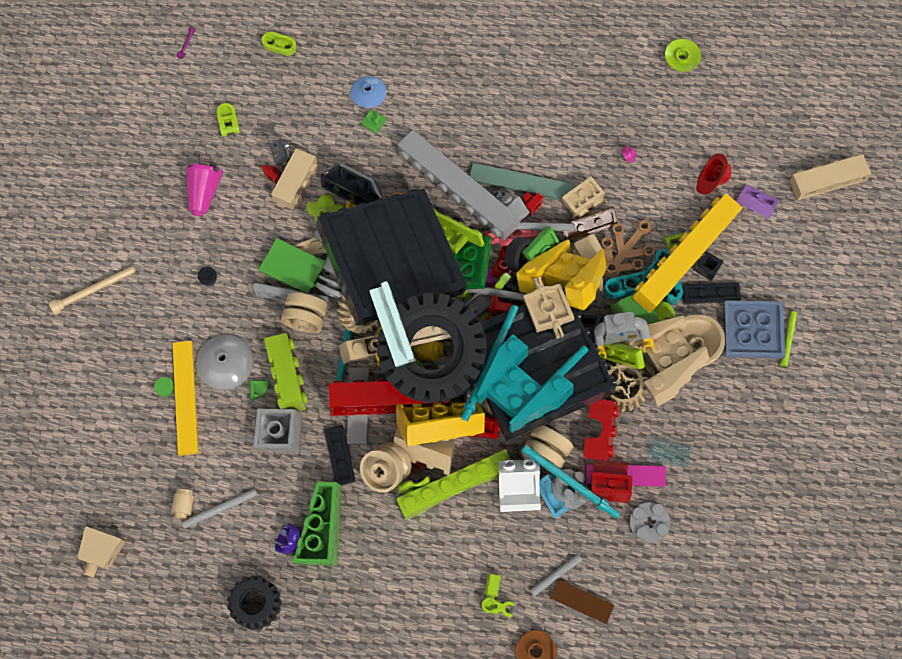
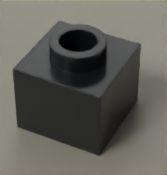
(711, 261)

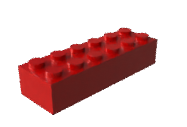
(368, 398)

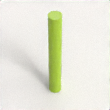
(789, 337)

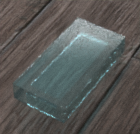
(669, 453)

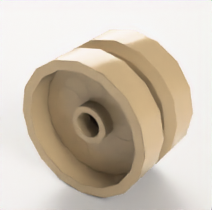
(304, 312)
(550, 445)
(385, 467)

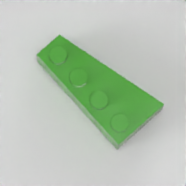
(321, 527)

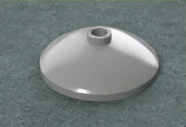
(231, 371)

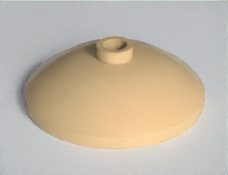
(705, 332)

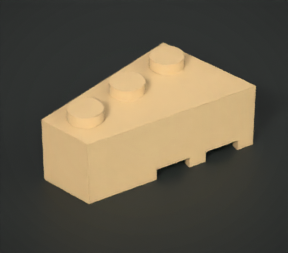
(434, 454)

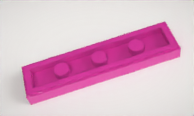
(642, 475)

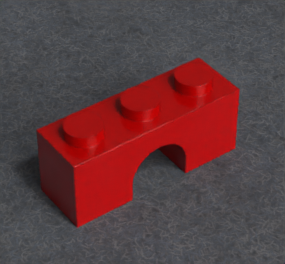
(601, 447)

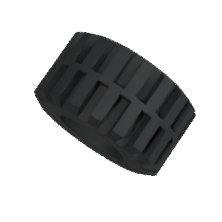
(237, 597)

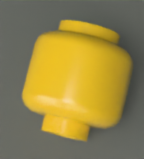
(429, 351)

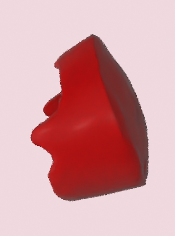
(499, 306)

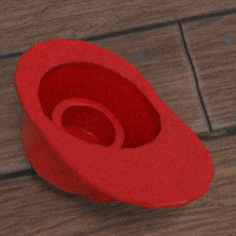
(714, 174)

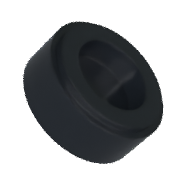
(207, 276)

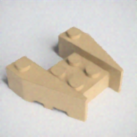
(671, 358)

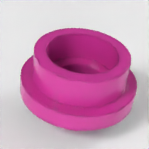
(629, 154)

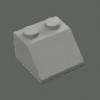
(278, 430)

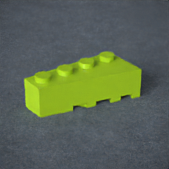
(285, 373)

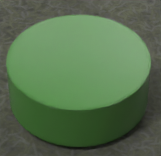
(164, 387)

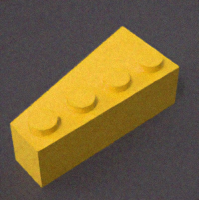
(437, 423)

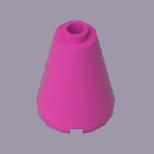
(201, 187)

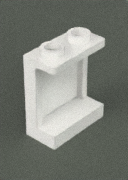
(519, 485)

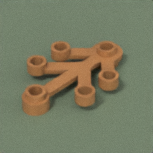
(626, 251)

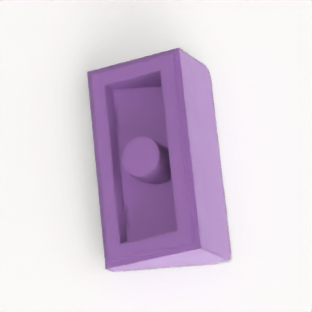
(757, 201)

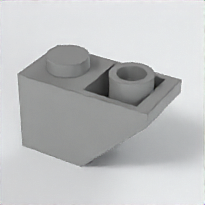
(513, 202)

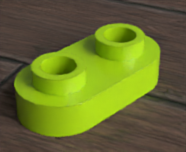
(279, 44)

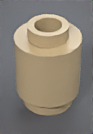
(182, 503)

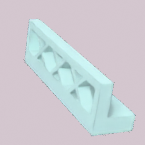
(392, 325)

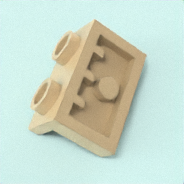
(584, 198)

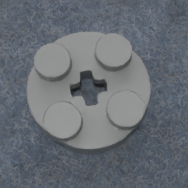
(560, 490)
(642, 531)

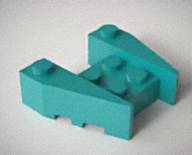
(516, 391)

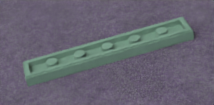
(520, 182)

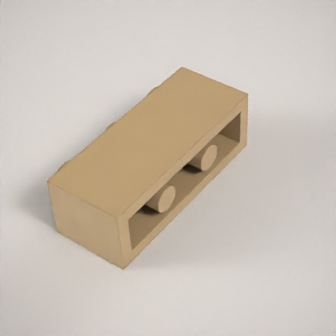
(295, 179)

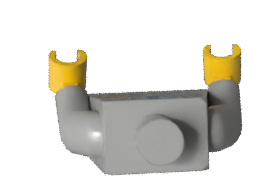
(622, 328)

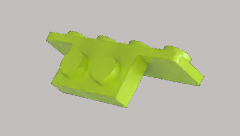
(458, 233)

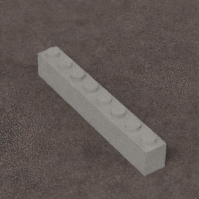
(458, 185)

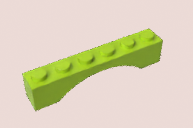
(451, 485)

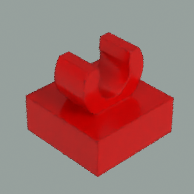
(532, 203)

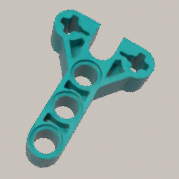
(623, 290)

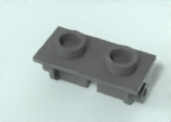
(280, 151)

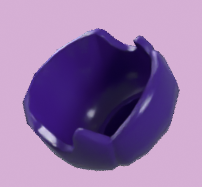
(293, 534)

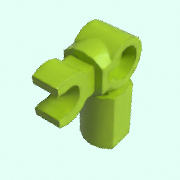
(491, 591)

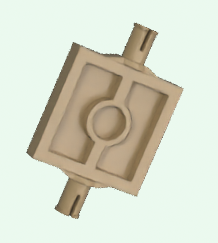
(548, 307)

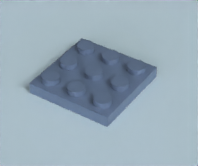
(754, 329)

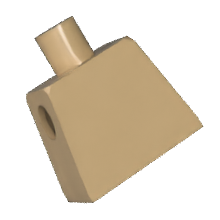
(98, 550)

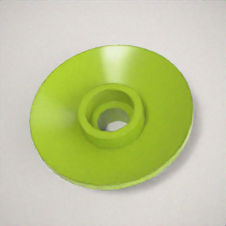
(683, 48)

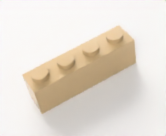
(830, 176)

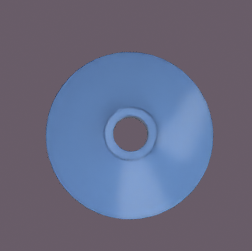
(370, 98)

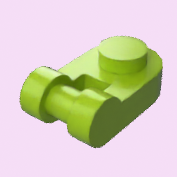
(225, 114)

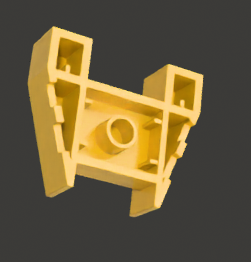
(575, 273)

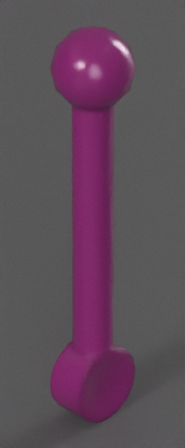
(180, 55)

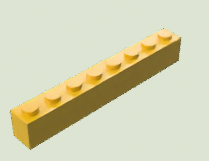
(687, 253)

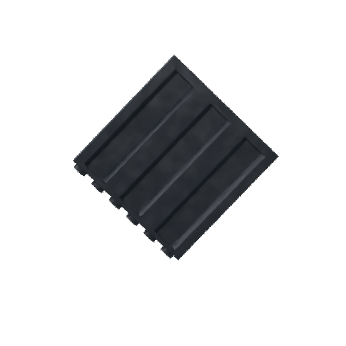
(389, 242)
(545, 358)

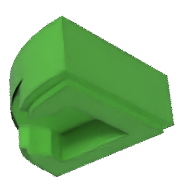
(258, 388)

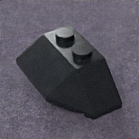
(350, 185)

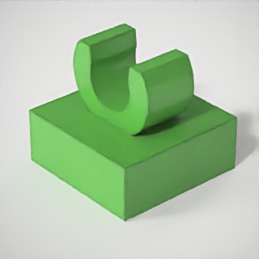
(373, 121)

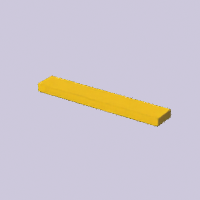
(185, 398)

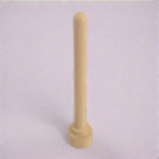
(58, 305)

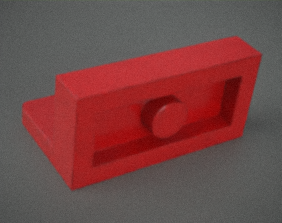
(612, 486)

